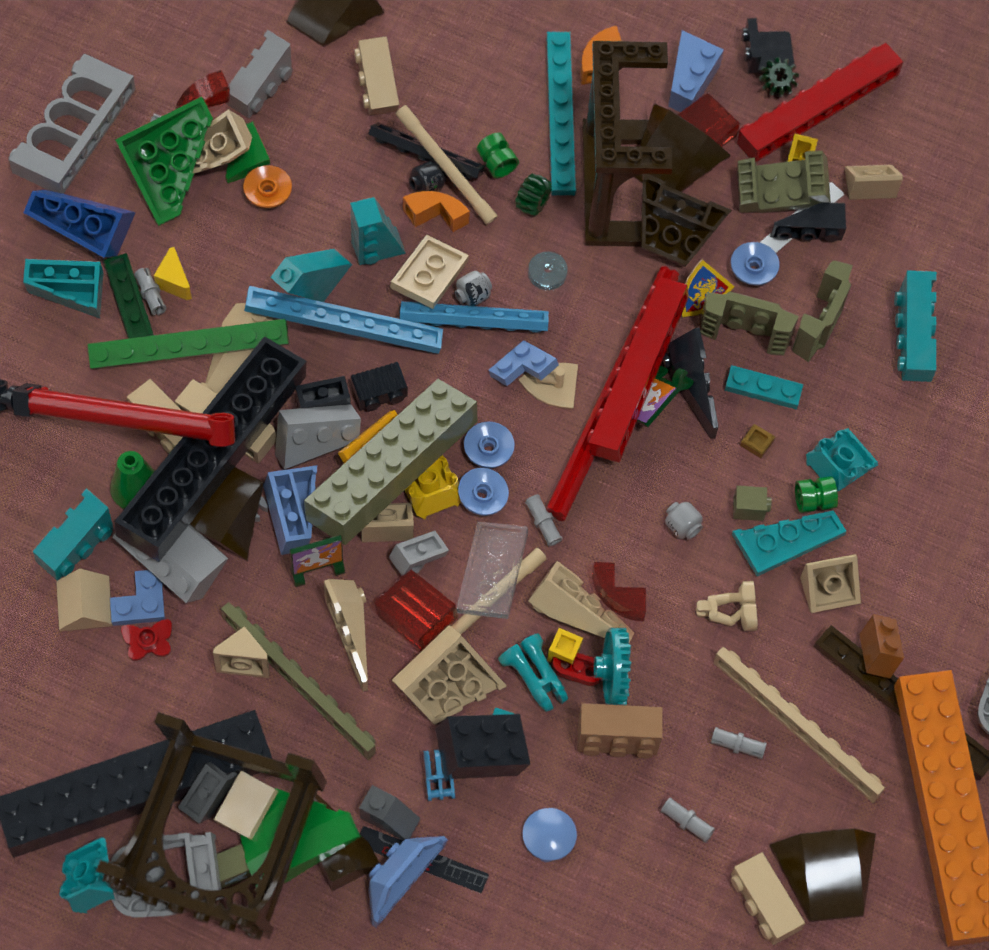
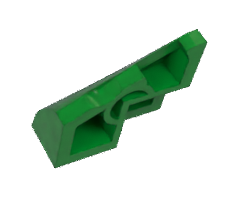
(249, 160)

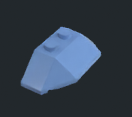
(400, 872)

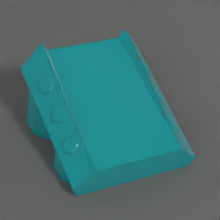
(841, 458)
(83, 883)

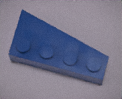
(83, 221)

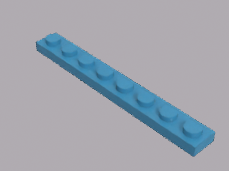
(343, 319)

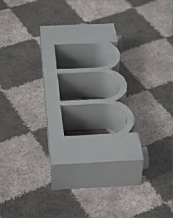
(89, 76)

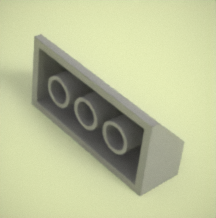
(188, 565)

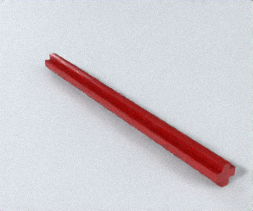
(581, 457)

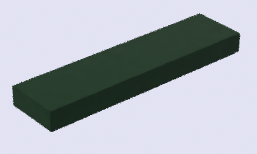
(128, 296)

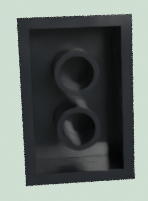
(482, 746)

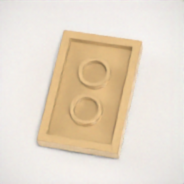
(429, 271)

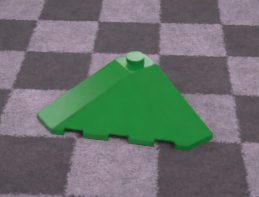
(165, 155)
(322, 836)

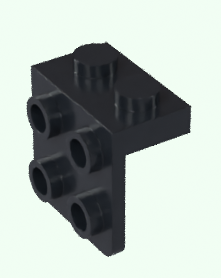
(765, 46)

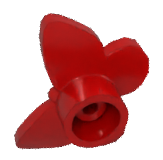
(148, 639)

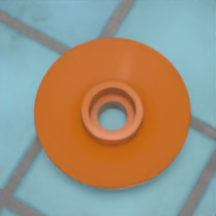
(267, 178)

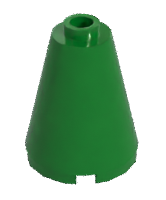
(129, 477)

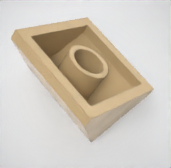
(873, 181)
(392, 524)
(831, 583)
(83, 601)
(241, 656)
(245, 805)

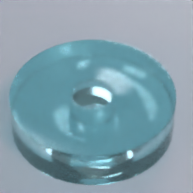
(549, 261)

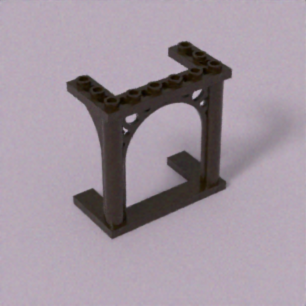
(604, 159)
(130, 870)

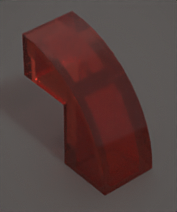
(211, 87)
(624, 601)

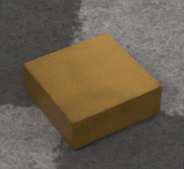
(757, 441)

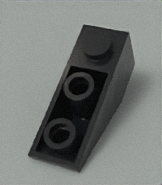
(819, 222)

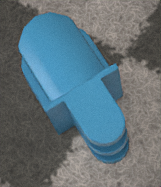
(439, 777)

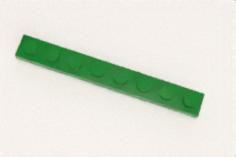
(186, 344)

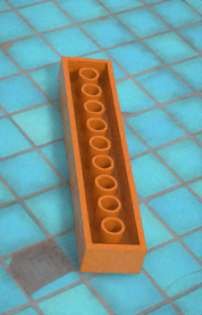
(947, 803)

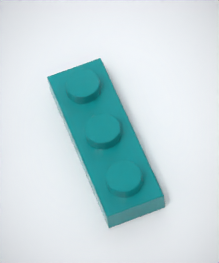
(764, 387)

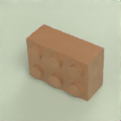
(619, 730)

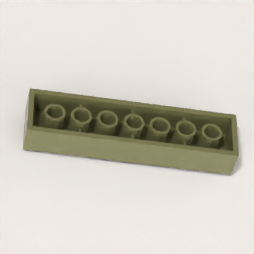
(391, 461)

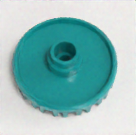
(614, 666)

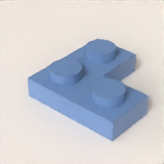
(523, 359)
(142, 607)

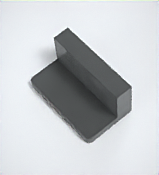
(207, 793)

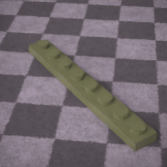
(306, 687)

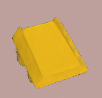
(434, 489)

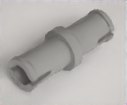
(150, 291)
(543, 520)
(738, 743)
(687, 819)

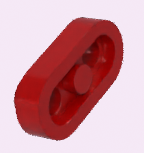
(577, 670)

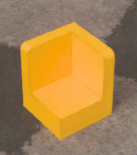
(565, 646)

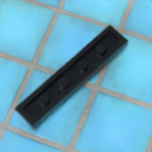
(407, 143)

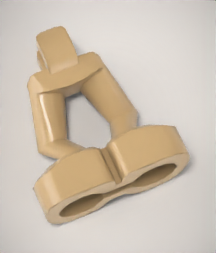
(747, 612)

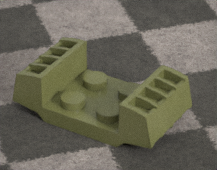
(783, 184)
(750, 315)
(815, 332)

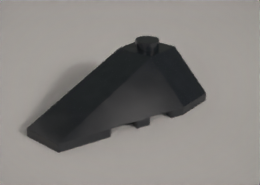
(689, 354)

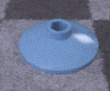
(755, 255)
(491, 435)
(487, 482)

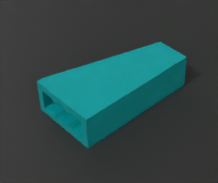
(312, 273)

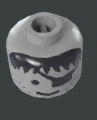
(473, 288)

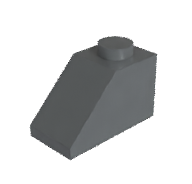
(388, 813)

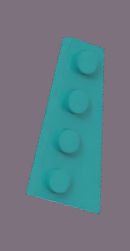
(782, 542)

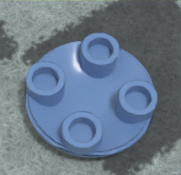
(549, 834)

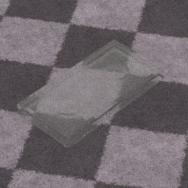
(492, 570)

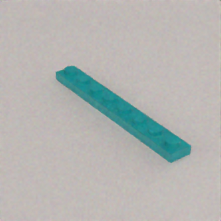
(561, 114)

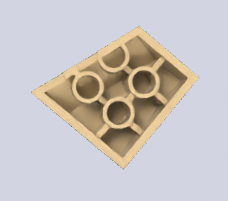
(447, 677)

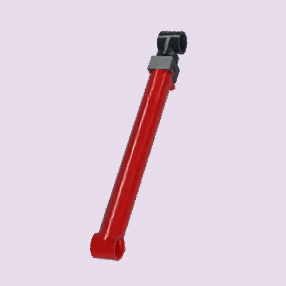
(33, 399)

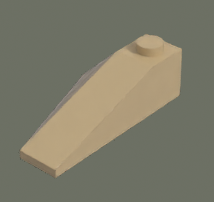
(224, 141)
(226, 364)
(566, 601)
(347, 612)

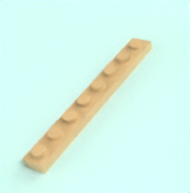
(805, 730)

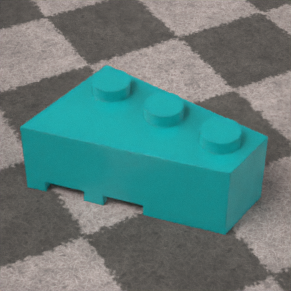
(373, 233)
(66, 283)
(75, 537)

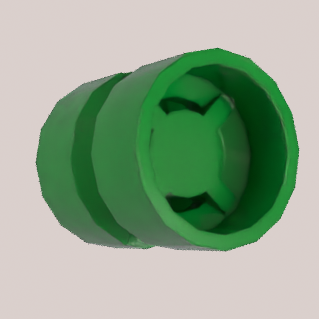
(497, 155)
(816, 494)

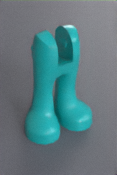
(538, 687)

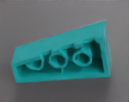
(916, 326)

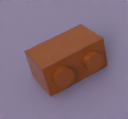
(881, 646)

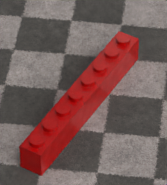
(819, 102)
(638, 369)

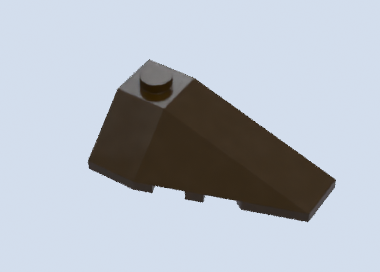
(349, 862)

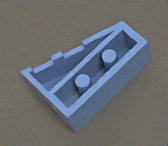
(694, 70)
(285, 498)

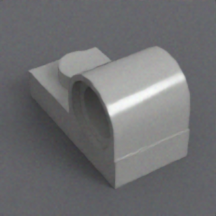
(417, 552)

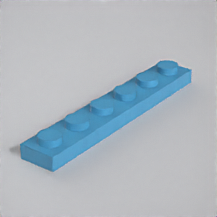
(475, 316)

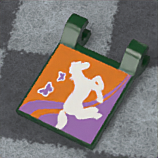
(662, 393)
(316, 556)

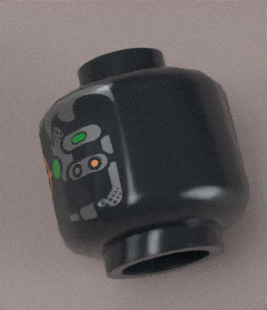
(427, 177)

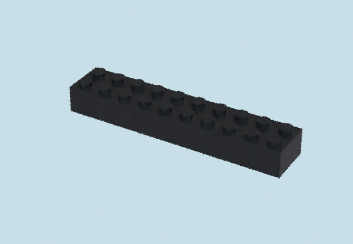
(197, 468)
(113, 788)

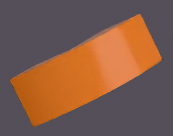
(586, 72)
(428, 204)

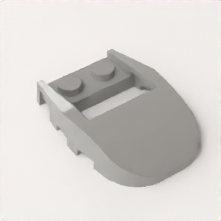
(202, 872)

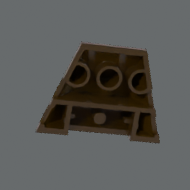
(331, 19)
(692, 149)
(675, 222)
(231, 513)
(828, 871)

